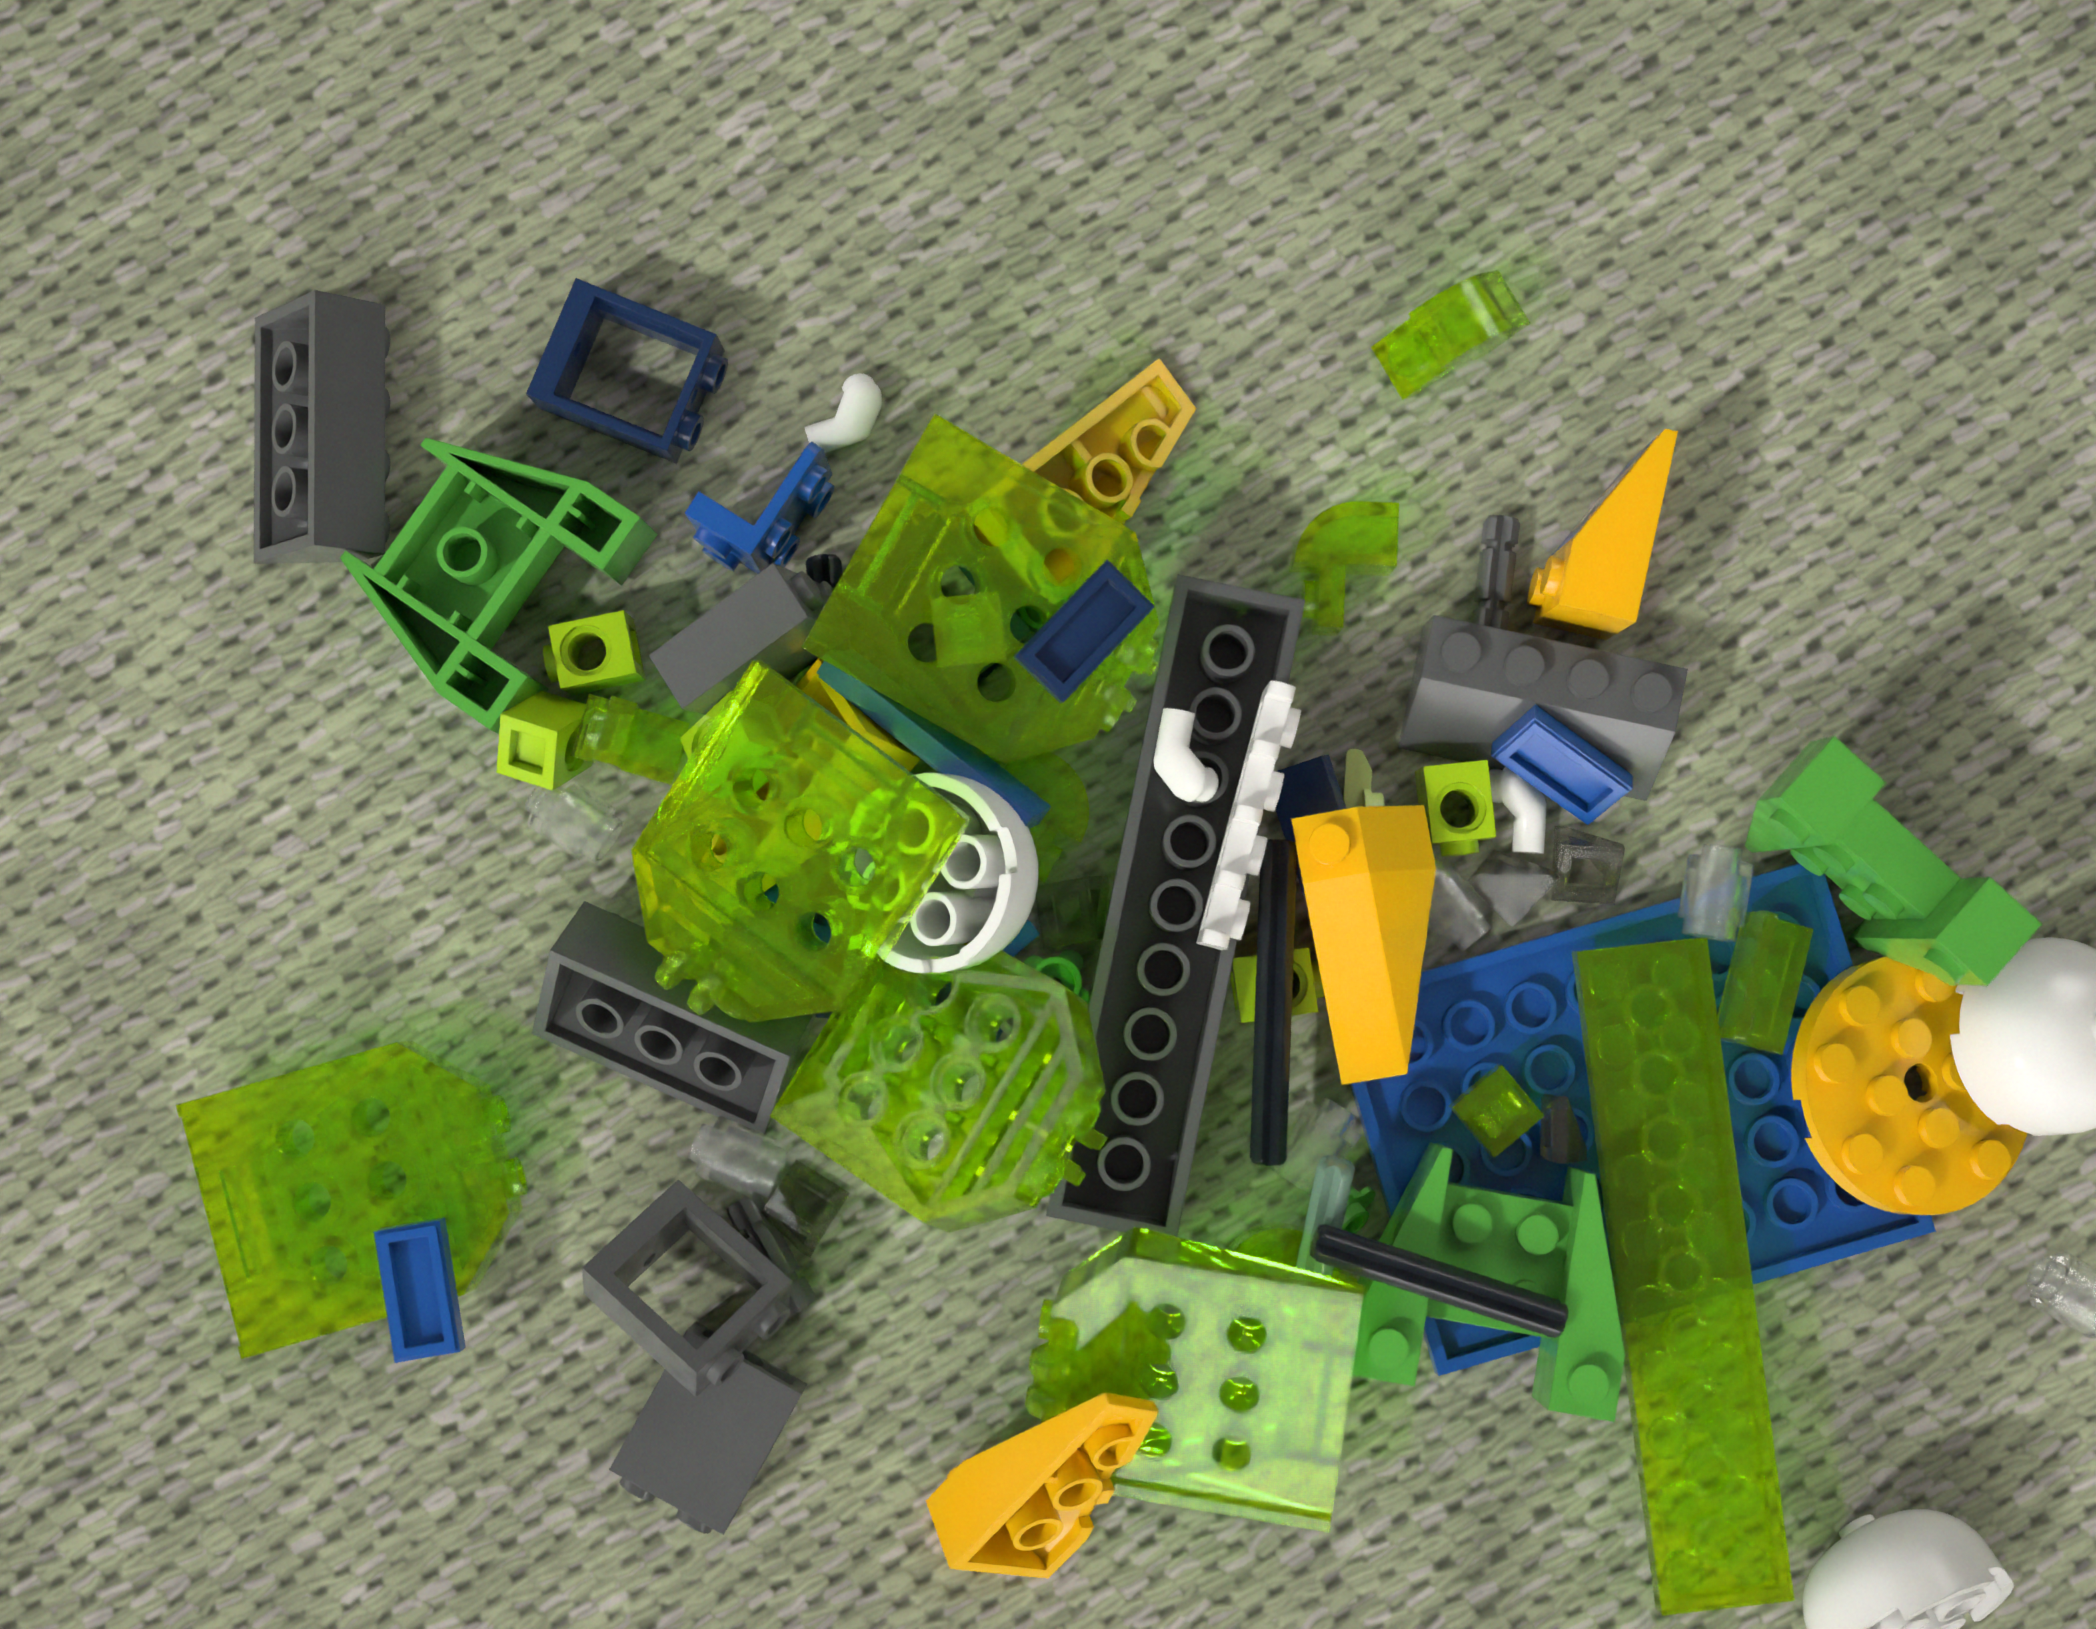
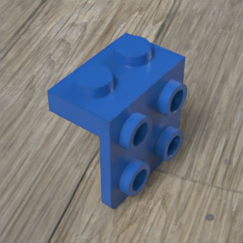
(772, 538)

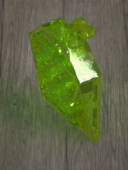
(930, 528)
(713, 916)
(1002, 1143)
(258, 1184)
(1300, 1362)

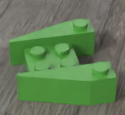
(476, 559)
(1906, 894)
(1516, 1240)

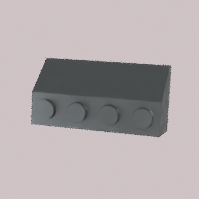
(320, 430)
(1482, 679)
(611, 1010)

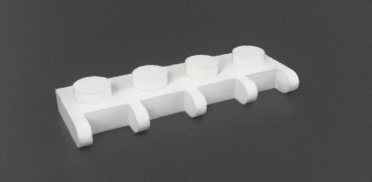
(1257, 790)

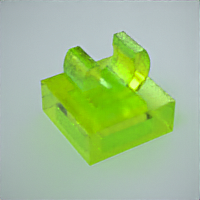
(968, 629)
(1496, 1110)

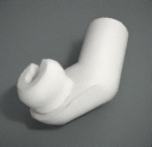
(853, 418)
(1177, 763)
(1526, 805)

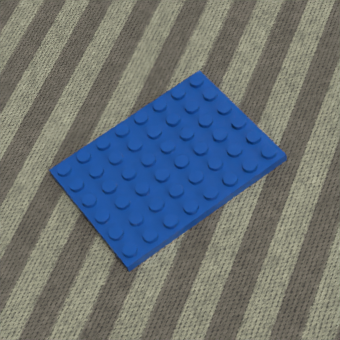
(1524, 1014)

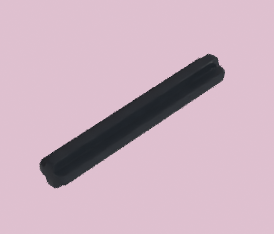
(1438, 1281)

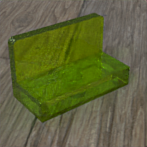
(1763, 982)

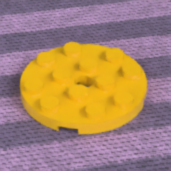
(1864, 1125)

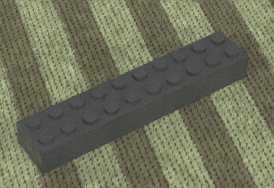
(1153, 987)

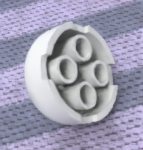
(980, 890)
(2033, 1039)
(1904, 1575)

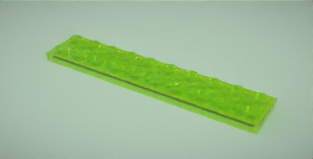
(1682, 1277)

